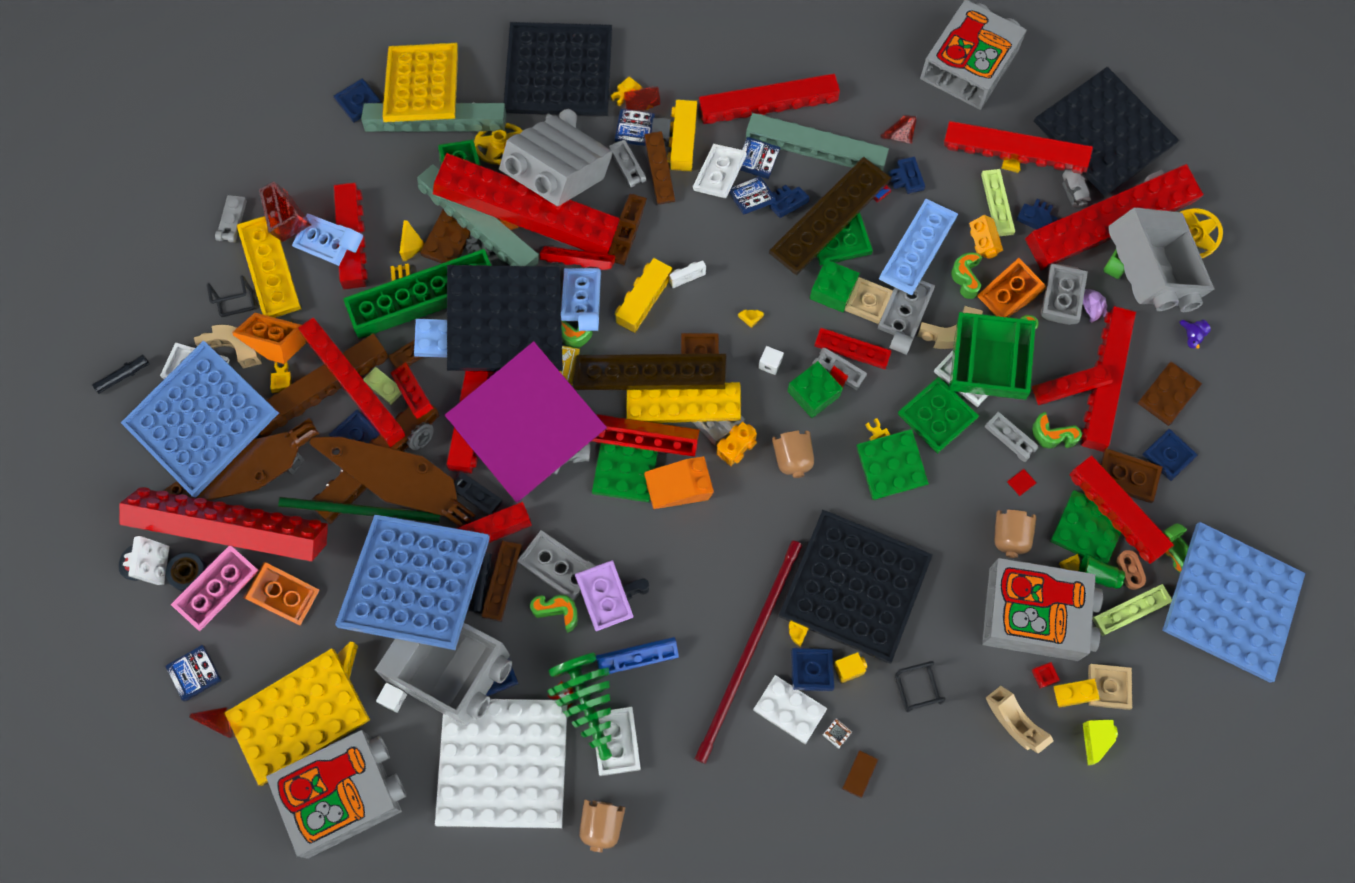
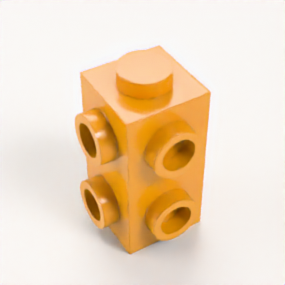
(986, 237)
(739, 440)

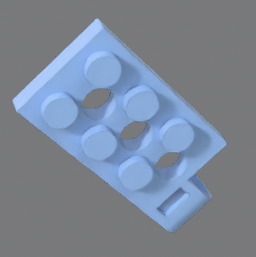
(346, 237)
(590, 304)

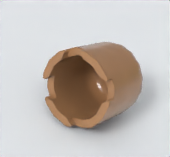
(794, 453)
(1014, 532)
(600, 824)

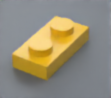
(1076, 693)

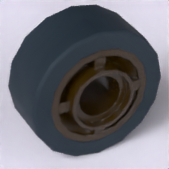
(178, 566)

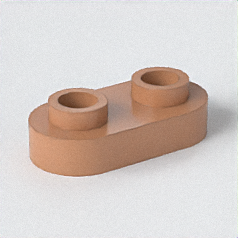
(1133, 570)

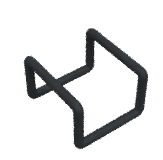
(218, 300)
(938, 700)

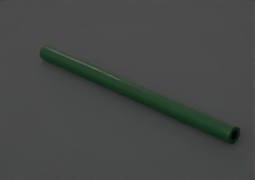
(357, 509)

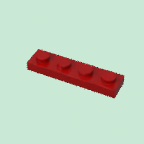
(577, 257)
(853, 348)
(1072, 384)
(411, 390)

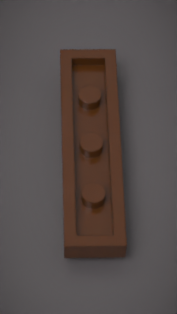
(659, 168)
(501, 581)

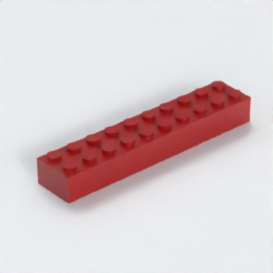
(517, 204)
(1091, 225)
(224, 523)

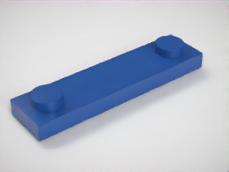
(638, 655)

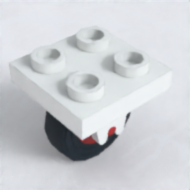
(145, 561)

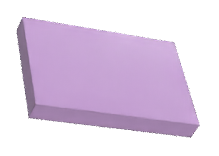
(604, 595)

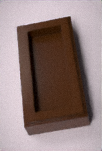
(860, 774)

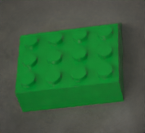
(992, 356)

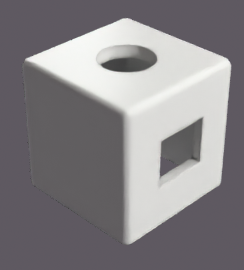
(770, 360)
(391, 697)

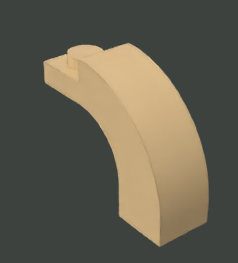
(223, 336)
(942, 336)
(1016, 722)

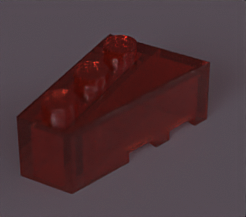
(281, 212)

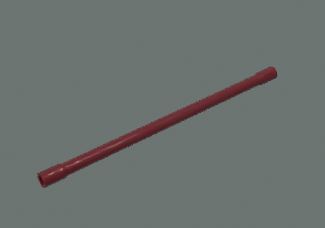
(707, 744)

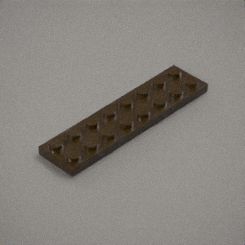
(829, 216)
(650, 372)

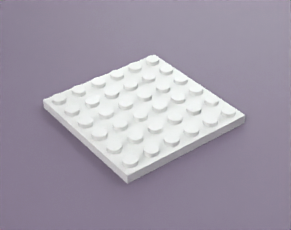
(504, 767)

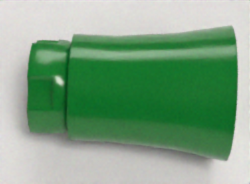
(1104, 573)

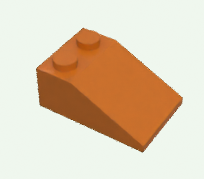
(1012, 290)
(271, 337)
(679, 483)
(281, 593)

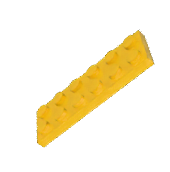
(268, 269)
(685, 404)

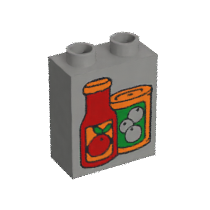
(973, 53)
(1041, 610)
(336, 793)

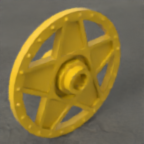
(494, 144)
(1201, 230)

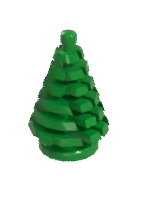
(582, 694)

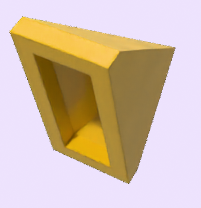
(410, 242)
(347, 656)

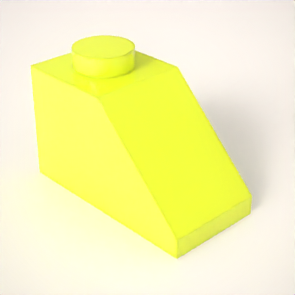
(1099, 738)

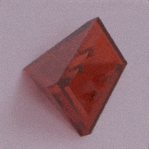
(642, 98)
(902, 130)
(215, 720)

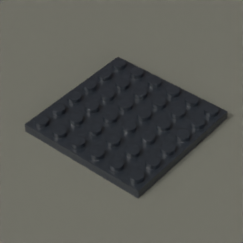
(558, 68)
(1114, 123)
(500, 313)
(856, 586)

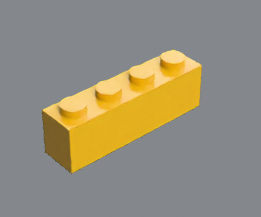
(683, 135)
(643, 295)

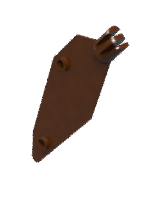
(256, 464)
(396, 476)

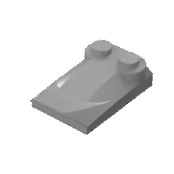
(1064, 294)

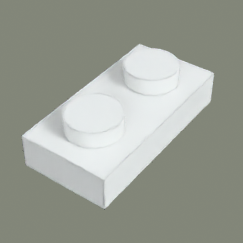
(687, 274)

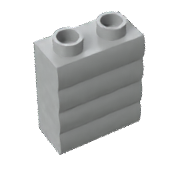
(555, 160)
(1161, 259)
(448, 678)

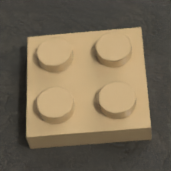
(868, 300)
(1113, 686)

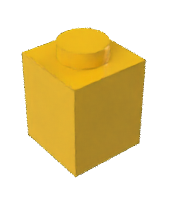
(850, 667)

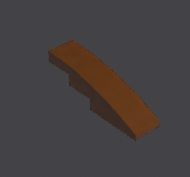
(627, 228)

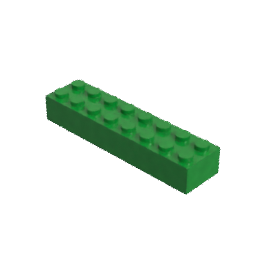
(405, 297)

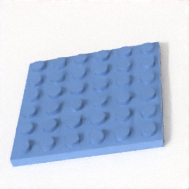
(199, 418)
(413, 582)
(1234, 602)

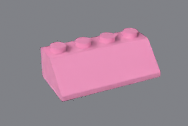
(214, 588)

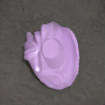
(1094, 304)

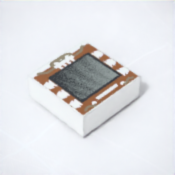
(837, 733)

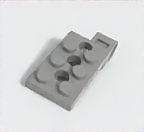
(892, 314)
(546, 570)

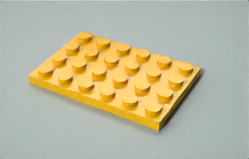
(421, 82)
(297, 716)

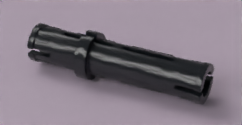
(125, 371)
(481, 585)

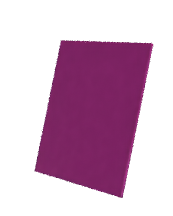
(525, 421)

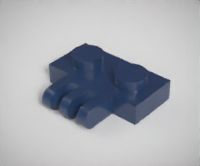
(907, 176)
(788, 200)
(1036, 216)

